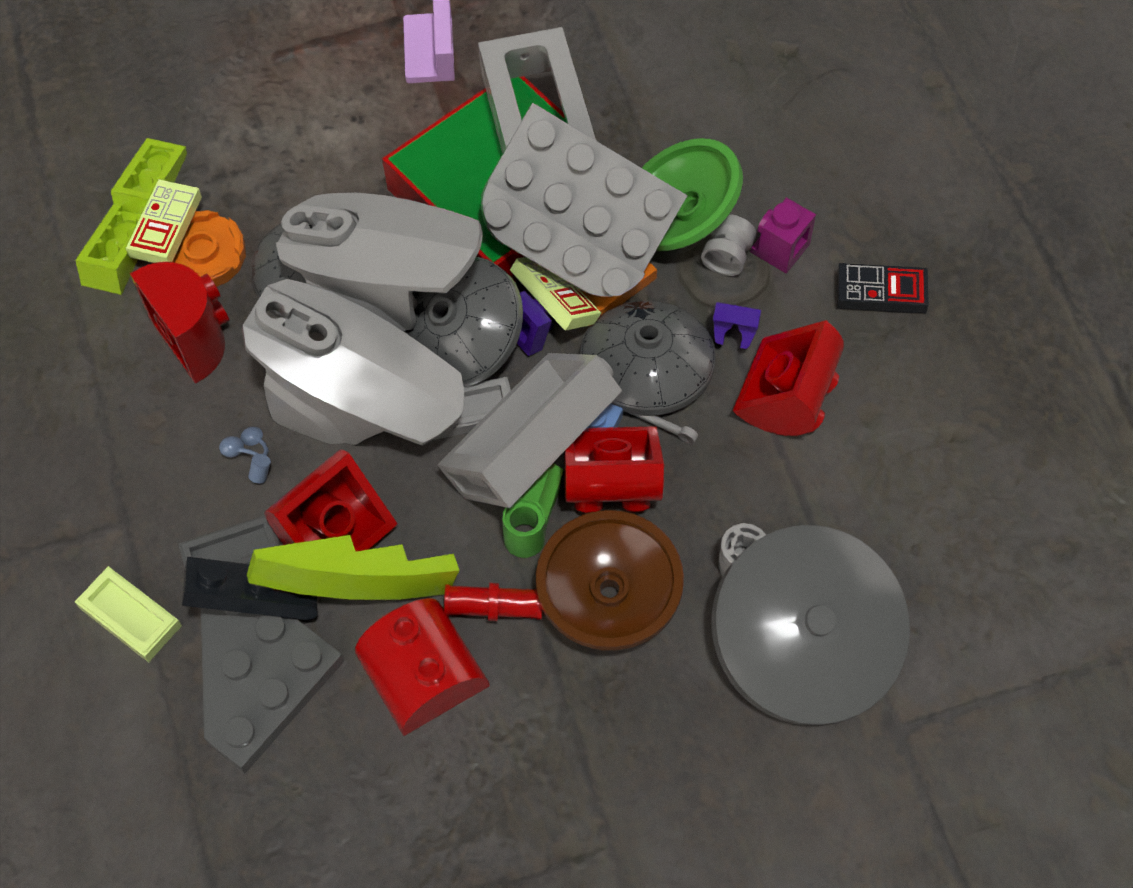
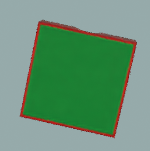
(455, 159)

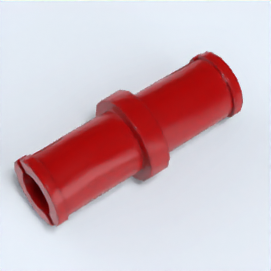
(492, 602)

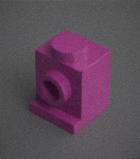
(784, 234)

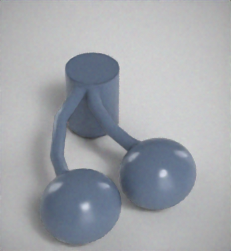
(234, 446)

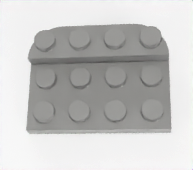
(577, 206)

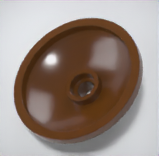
(613, 552)

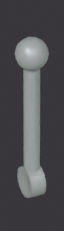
(684, 433)

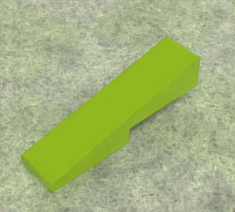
(104, 259)

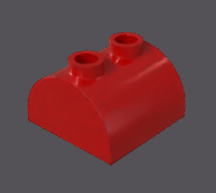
(185, 314)
(791, 380)
(614, 467)
(331, 504)
(419, 663)

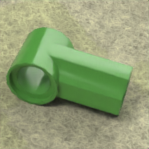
(532, 509)

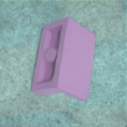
(429, 45)

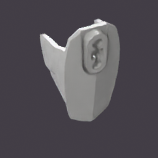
(378, 249)
(353, 381)

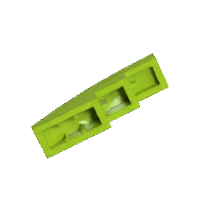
(336, 571)

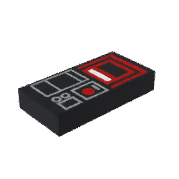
(882, 288)

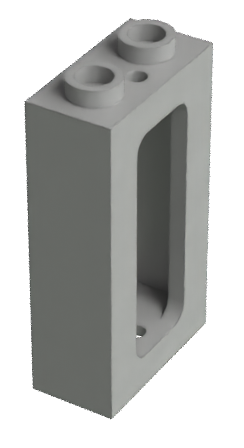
(546, 52)
(530, 428)

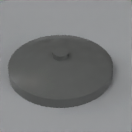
(810, 625)

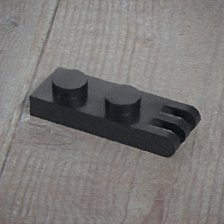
(227, 588)

